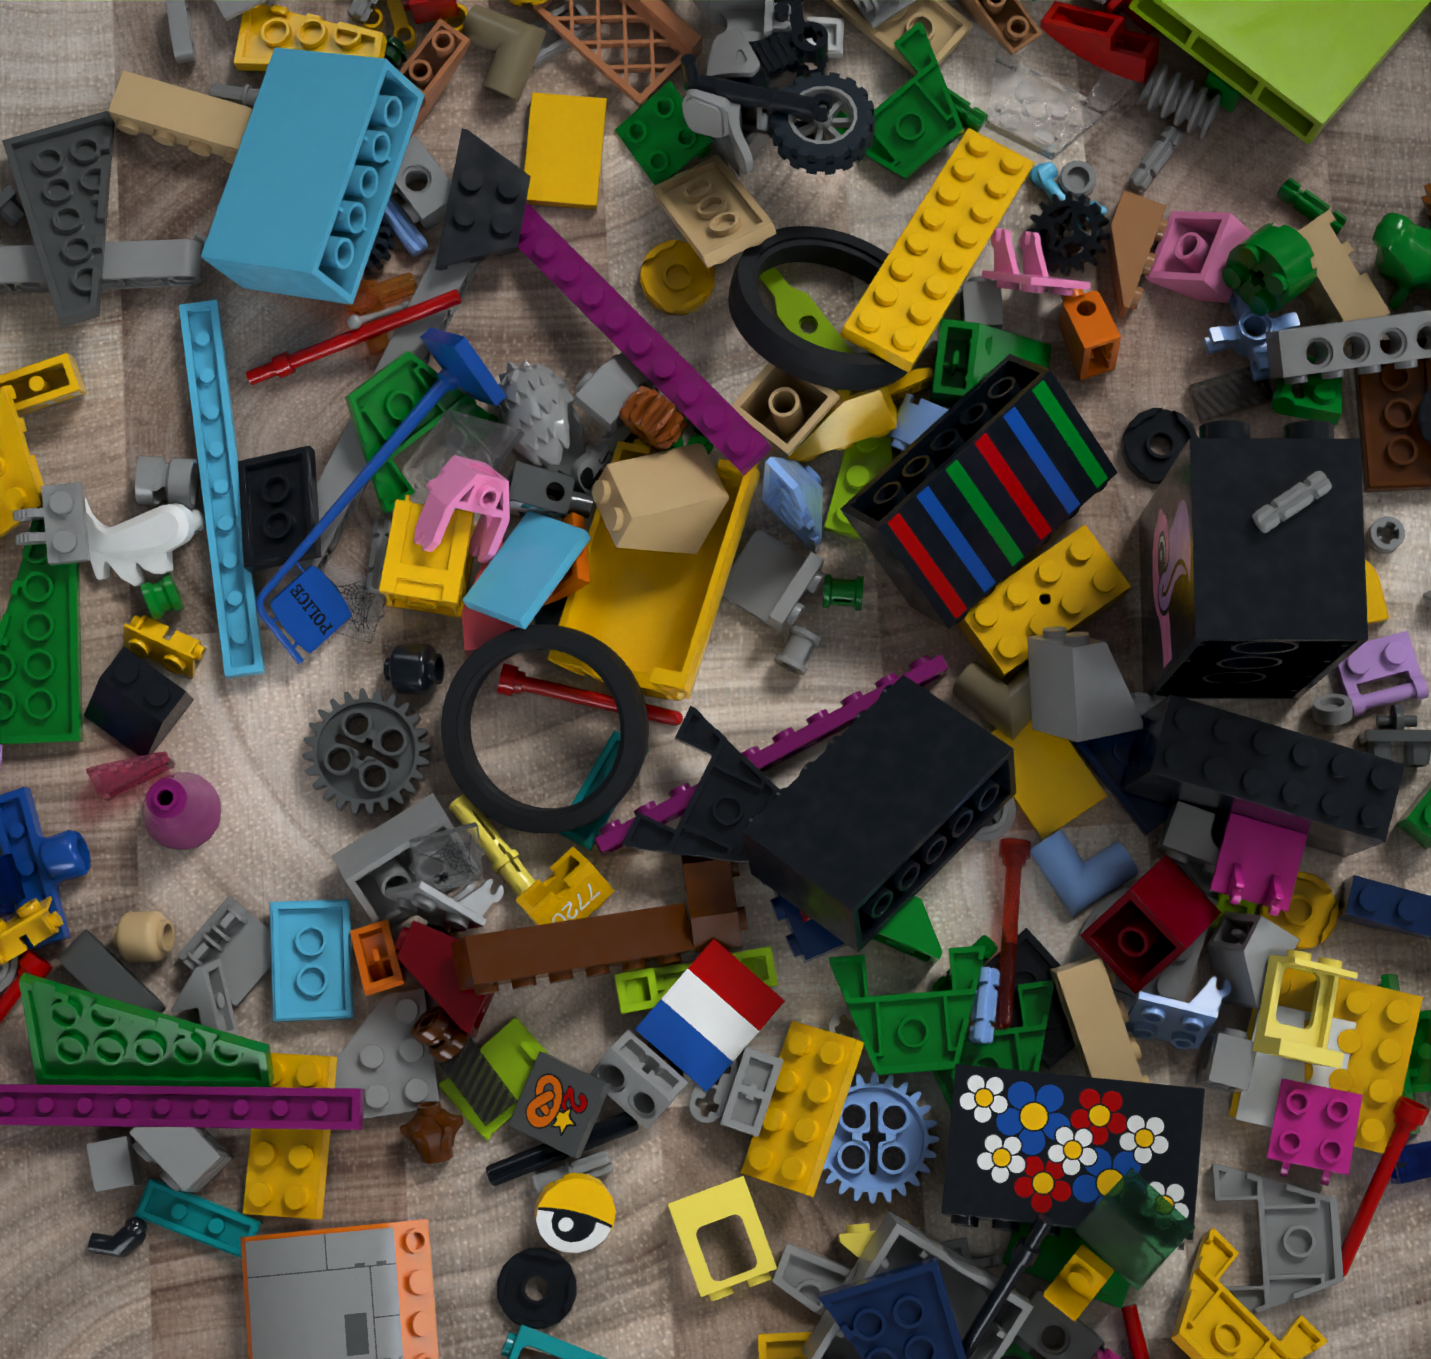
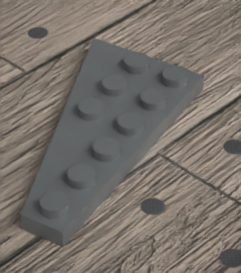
(65, 197)

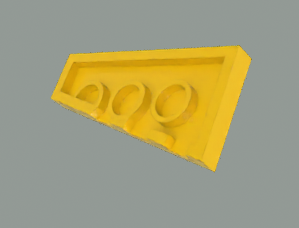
(277, 27)

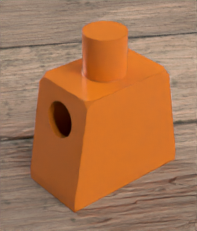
(1089, 333)

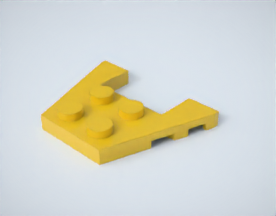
(18, 469)
(1220, 1326)

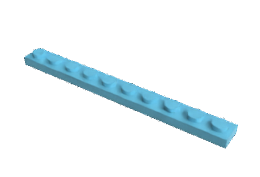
(220, 488)

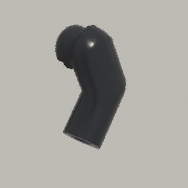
(122, 1242)

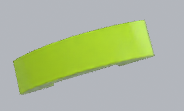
(645, 987)

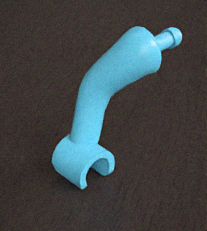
(1043, 176)

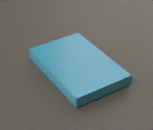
(526, 569)
(311, 960)

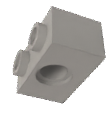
(429, 204)
(1226, 1061)

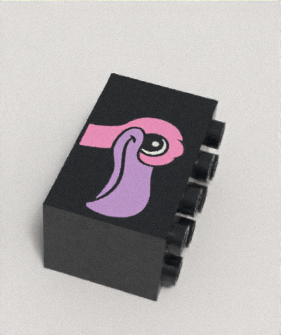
(1246, 607)

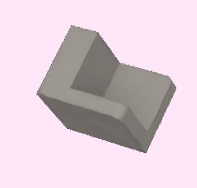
(113, 1163)

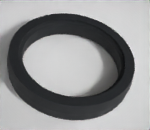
(780, 345)
(460, 750)

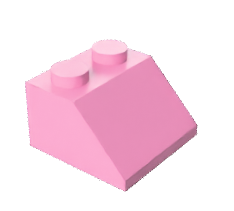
(1196, 253)

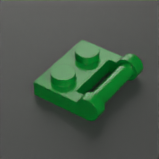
(1318, 398)

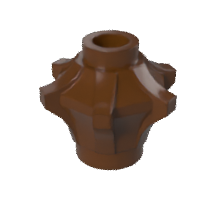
(432, 1132)

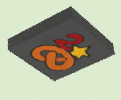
(559, 1104)

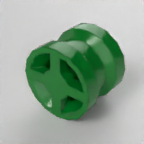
(162, 596)

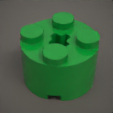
(1270, 268)

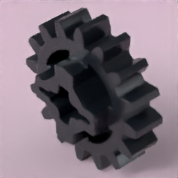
(1073, 219)

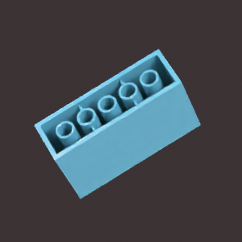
(313, 174)

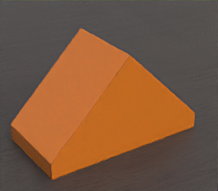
(377, 957)

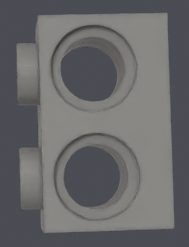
(639, 1079)

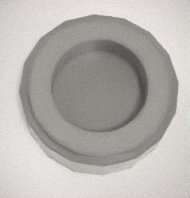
(1077, 178)

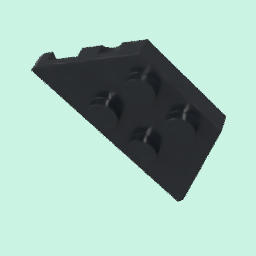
(482, 205)

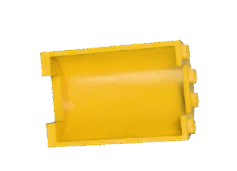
(658, 603)

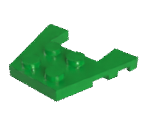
(918, 117)
(384, 403)
(912, 1028)
(1012, 1047)

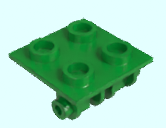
(661, 136)

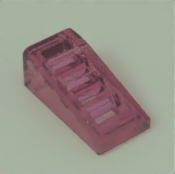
(123, 775)

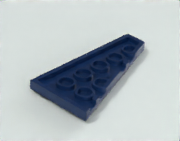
(897, 1314)

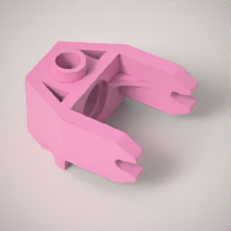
(468, 487)

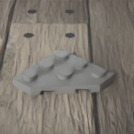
(389, 1059)

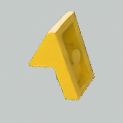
(1078, 1283)

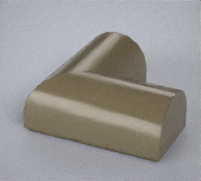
(514, 46)
(1000, 704)

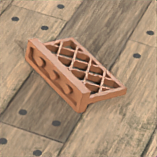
(655, 15)

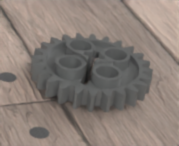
(383, 721)

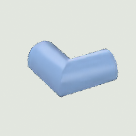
(1080, 882)

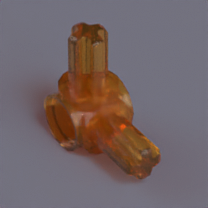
(382, 294)

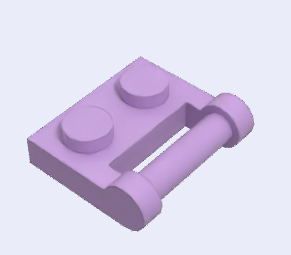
(1380, 660)

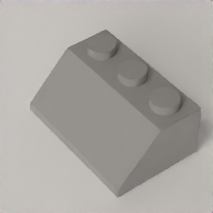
(384, 857)

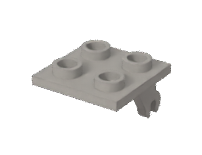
(444, 913)

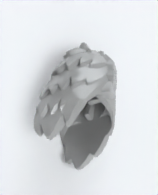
(545, 413)

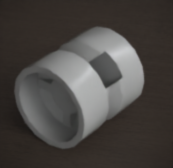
(166, 482)

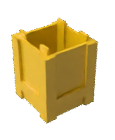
(422, 578)

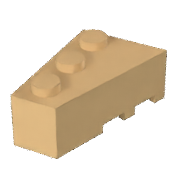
(1339, 288)

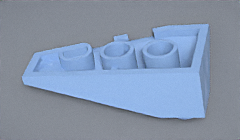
(795, 498)

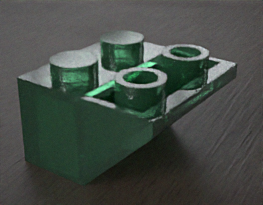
(1135, 1229)

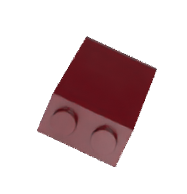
(1151, 924)
(431, 961)

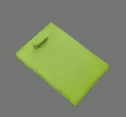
(512, 1056)

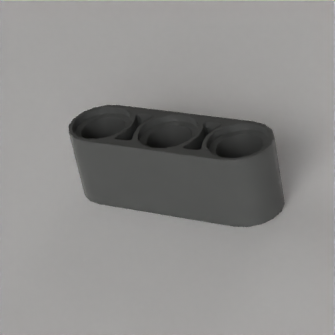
(105, 974)

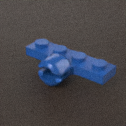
(40, 860)

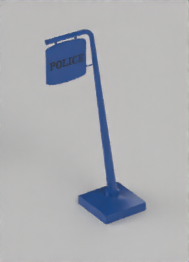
(311, 604)

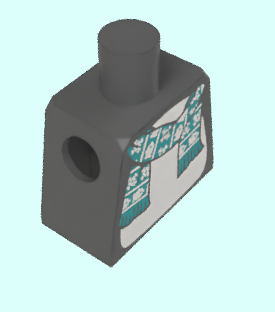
(530, 488)

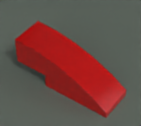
(1102, 40)

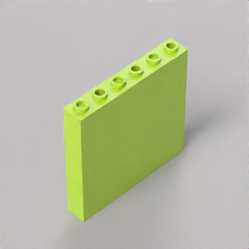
(1287, 55)

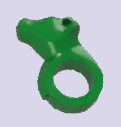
(1403, 255)

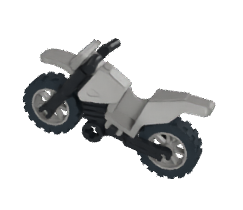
(764, 67)

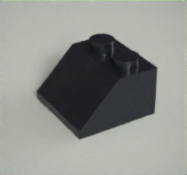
(136, 703)

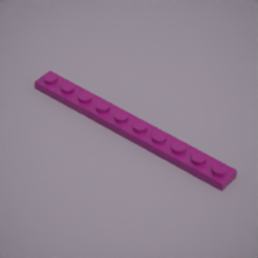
(641, 343)
(785, 745)
(182, 1106)

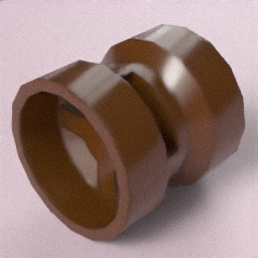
(439, 1034)

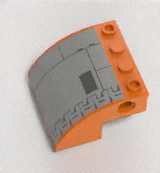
(341, 1293)

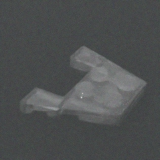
(1042, 111)

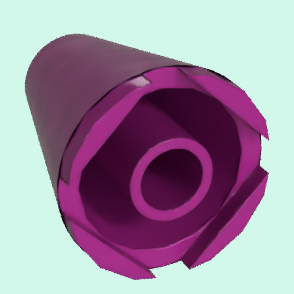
(181, 811)

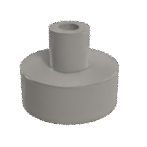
(1332, 711)

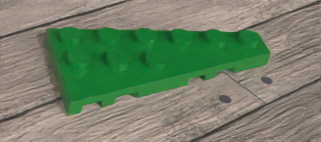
(41, 652)
(109, 1042)

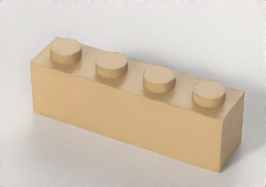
(178, 116)
(1097, 1020)

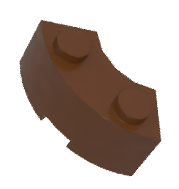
(713, 902)

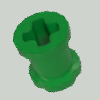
(843, 592)

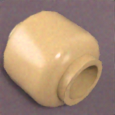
(143, 936)

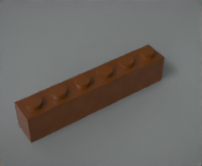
(572, 947)

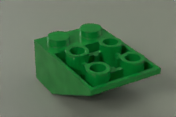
(970, 351)

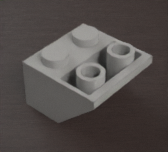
(1241, 954)
(186, 1154)

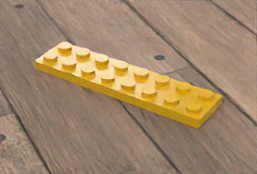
(937, 250)

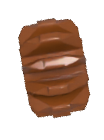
(653, 418)

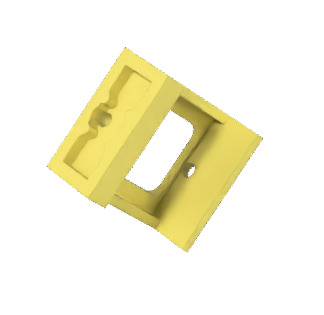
(1291, 1042)
(712, 1205)

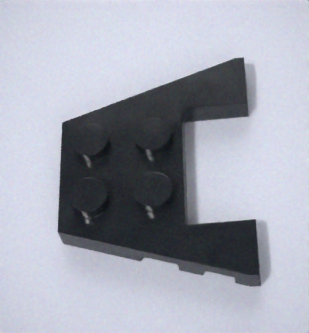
(720, 807)

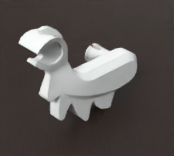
(141, 541)

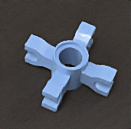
(1245, 344)

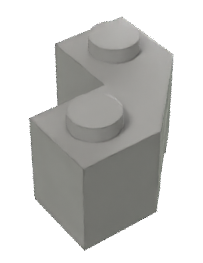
(608, 388)

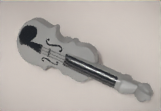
(592, 463)

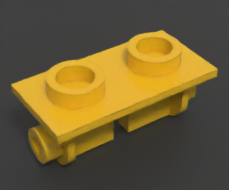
(147, 640)
(31, 920)

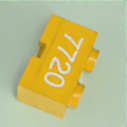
(568, 893)

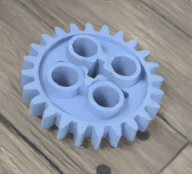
(909, 1139)

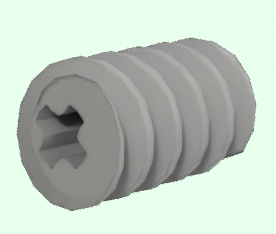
(1180, 101)

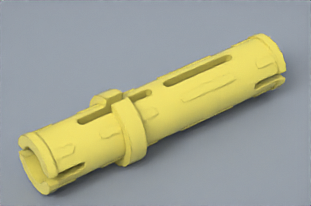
(496, 849)

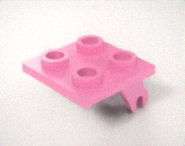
(1035, 273)

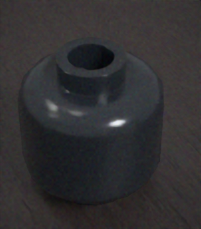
(414, 669)

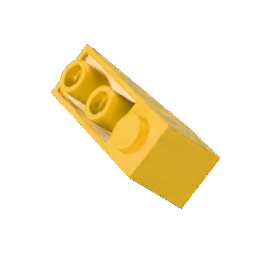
(851, 419)

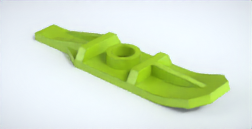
(797, 307)

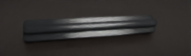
(545, 1155)

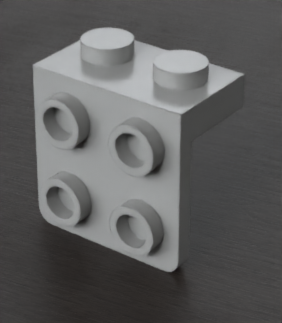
(772, 580)

